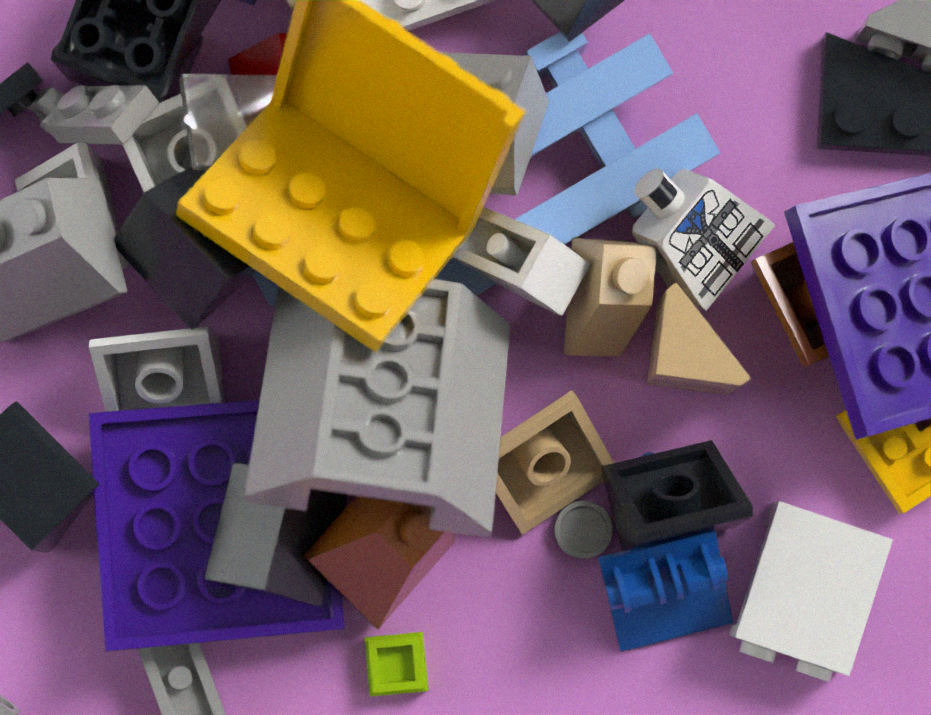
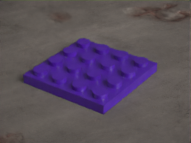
(872, 297)
(157, 523)

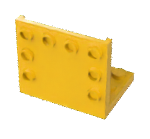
(357, 168)

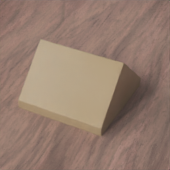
(688, 350)
(549, 462)

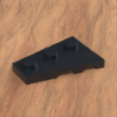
(872, 101)

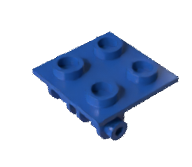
(667, 589)

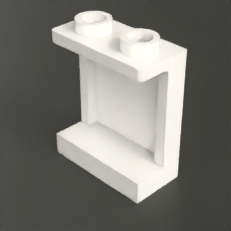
(811, 591)

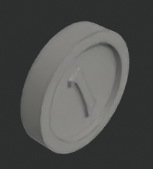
(583, 529)

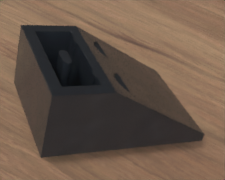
(135, 38)

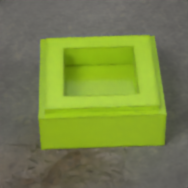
(396, 664)

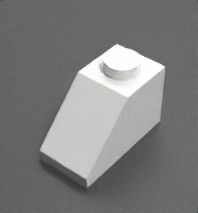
(523, 260)

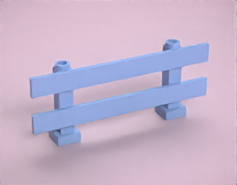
(585, 102)

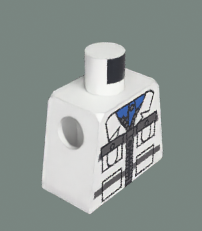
(698, 232)

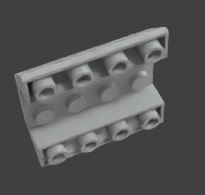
(390, 423)

